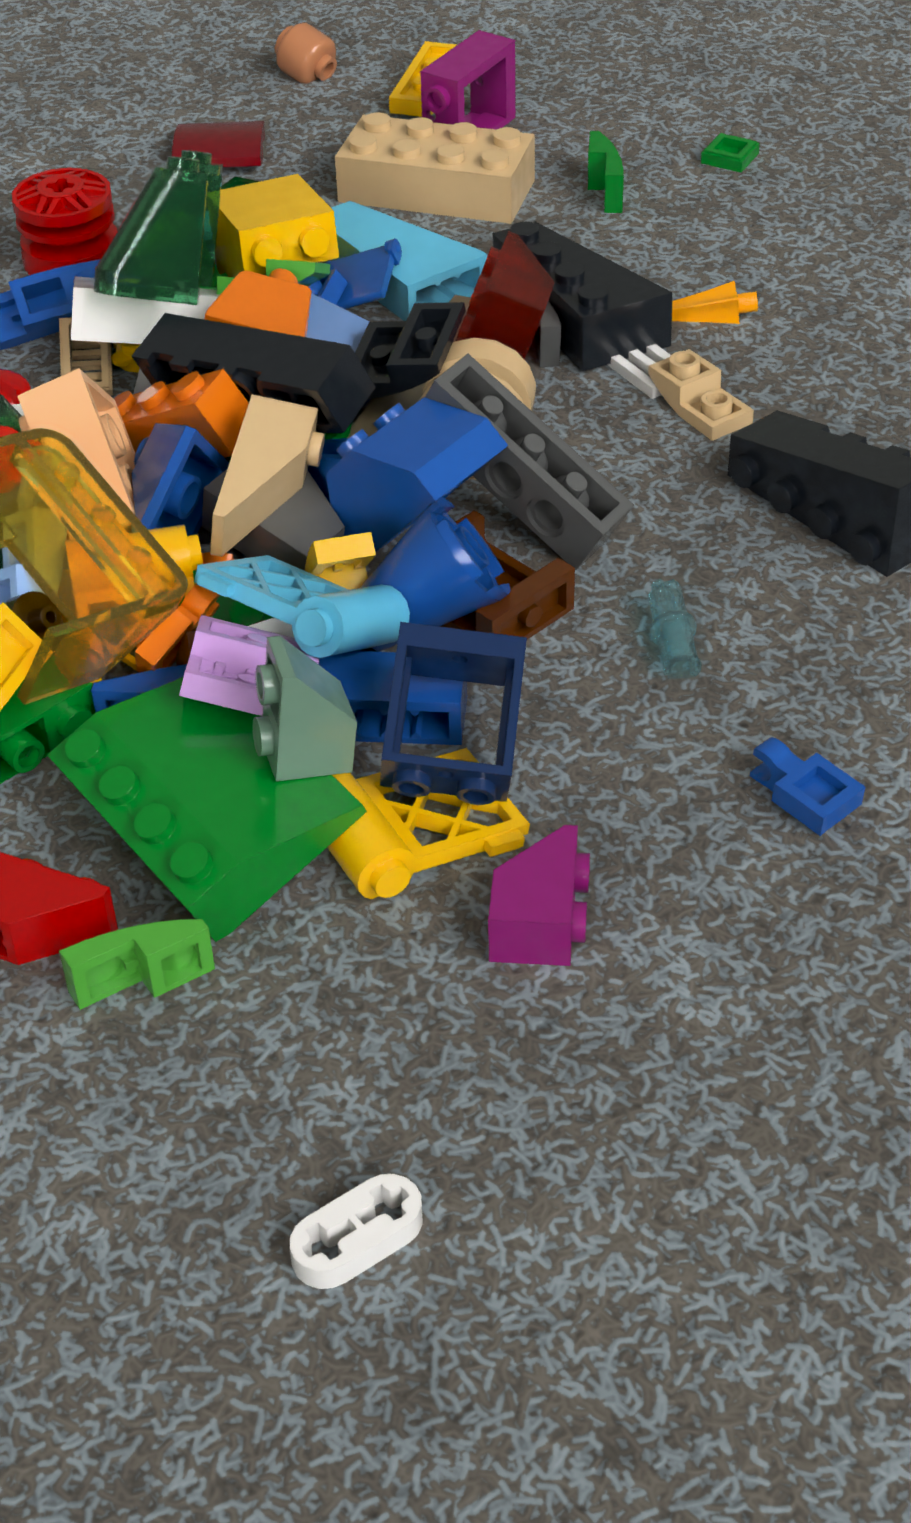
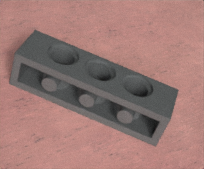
(537, 471)

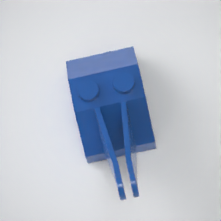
(403, 467)

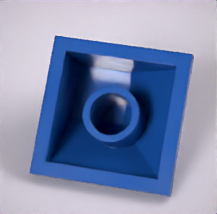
(171, 476)

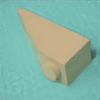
(265, 467)

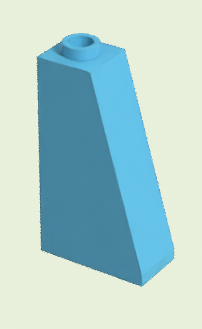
(430, 264)

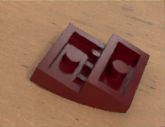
(229, 142)

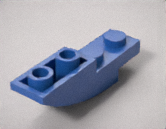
(38, 302)

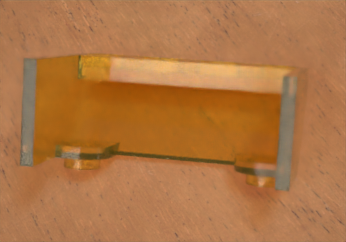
(84, 556)

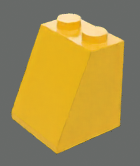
(273, 221)

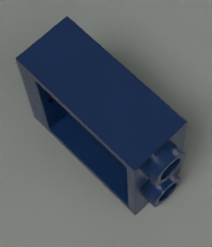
(458, 657)

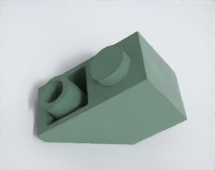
(305, 716)

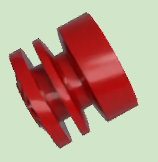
(63, 218)

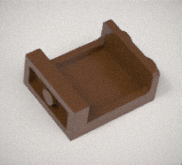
(534, 597)

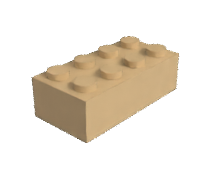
(436, 167)

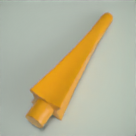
(715, 305)

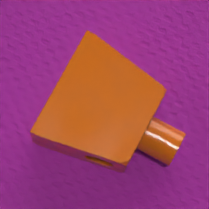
(264, 303)

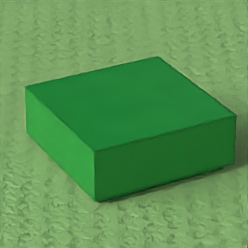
(730, 152)

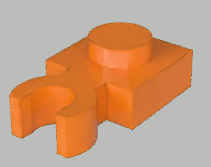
(161, 645)

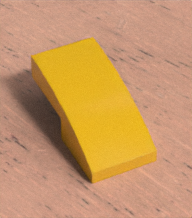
(342, 559)

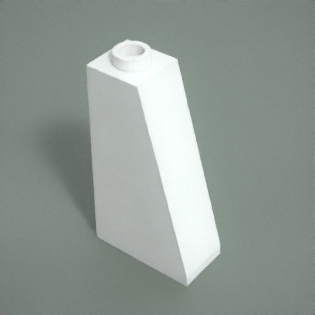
(124, 319)

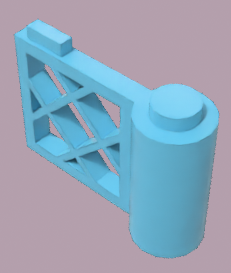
(322, 614)

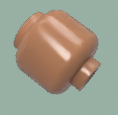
(305, 53)

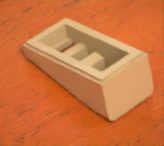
(68, 355)

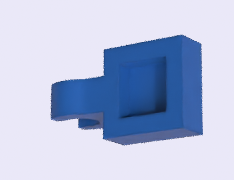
(809, 789)

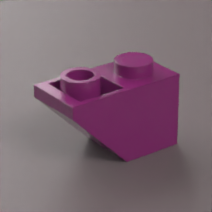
(535, 905)

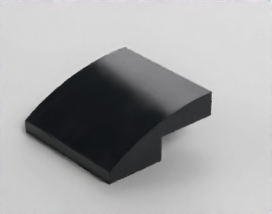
(409, 351)

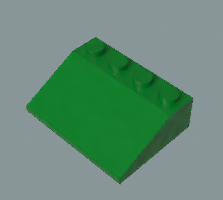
(201, 802)

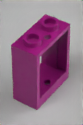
(484, 63)

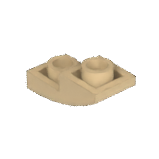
(696, 394)

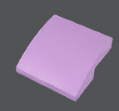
(225, 664)

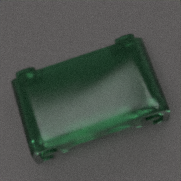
(168, 235)

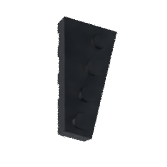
(597, 301)
(261, 364)
(831, 485)

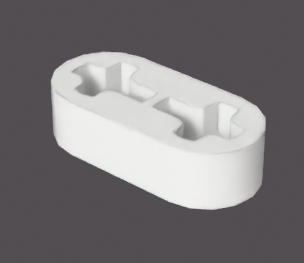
(357, 1231)

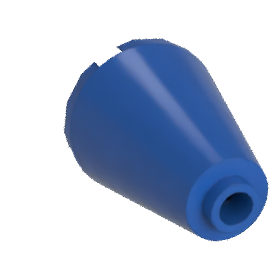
(441, 569)

